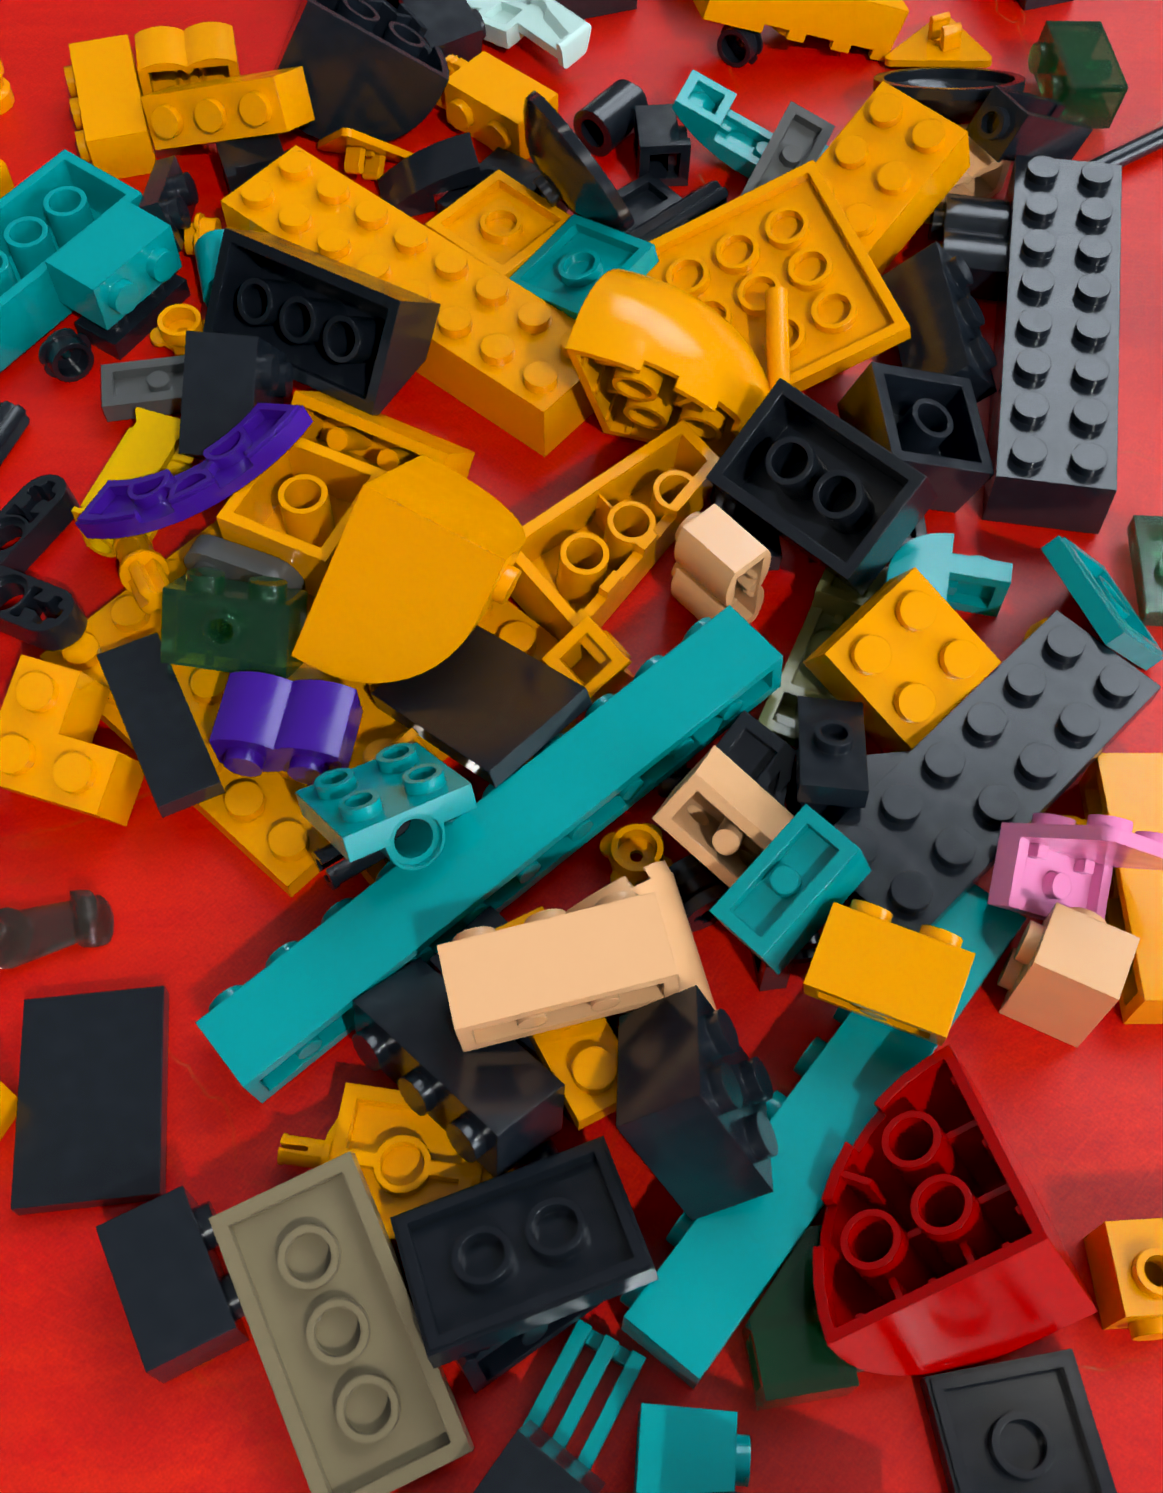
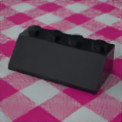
(333, 321)

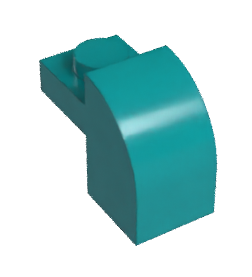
(964, 581)

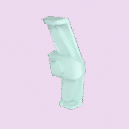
(541, 21)

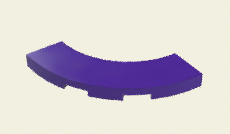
(231, 463)

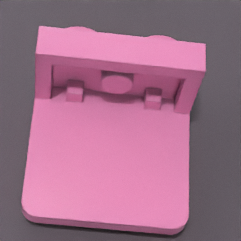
(1066, 862)

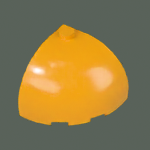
(662, 359)
(410, 575)

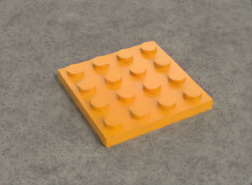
(794, 239)

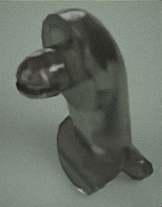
(51, 927)

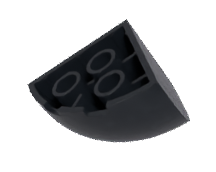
(364, 66)

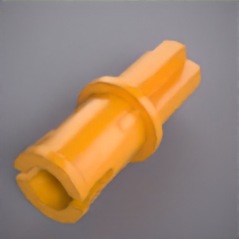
(142, 570)

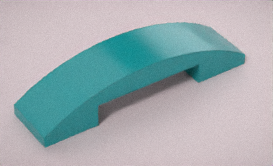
(728, 135)

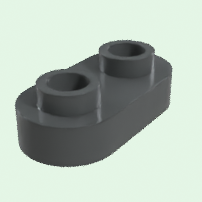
(239, 561)

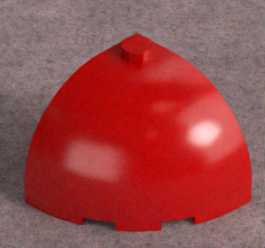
(937, 1236)

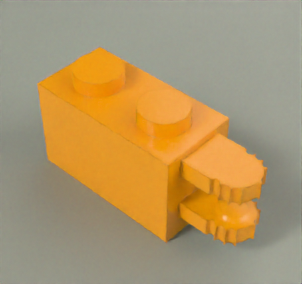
(489, 101)

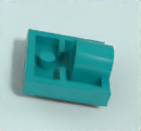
(369, 803)

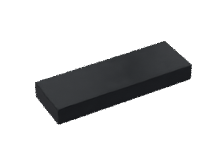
(160, 725)

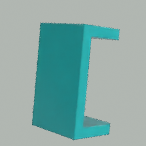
(791, 888)

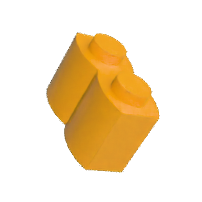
(179, 56)

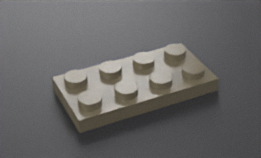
(339, 1333)

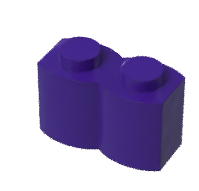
(285, 726)

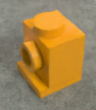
(591, 659)

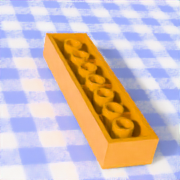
(492, 337)

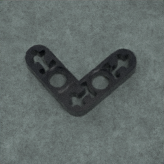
(38, 517)

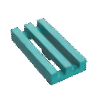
(606, 1350)

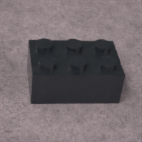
(823, 486)

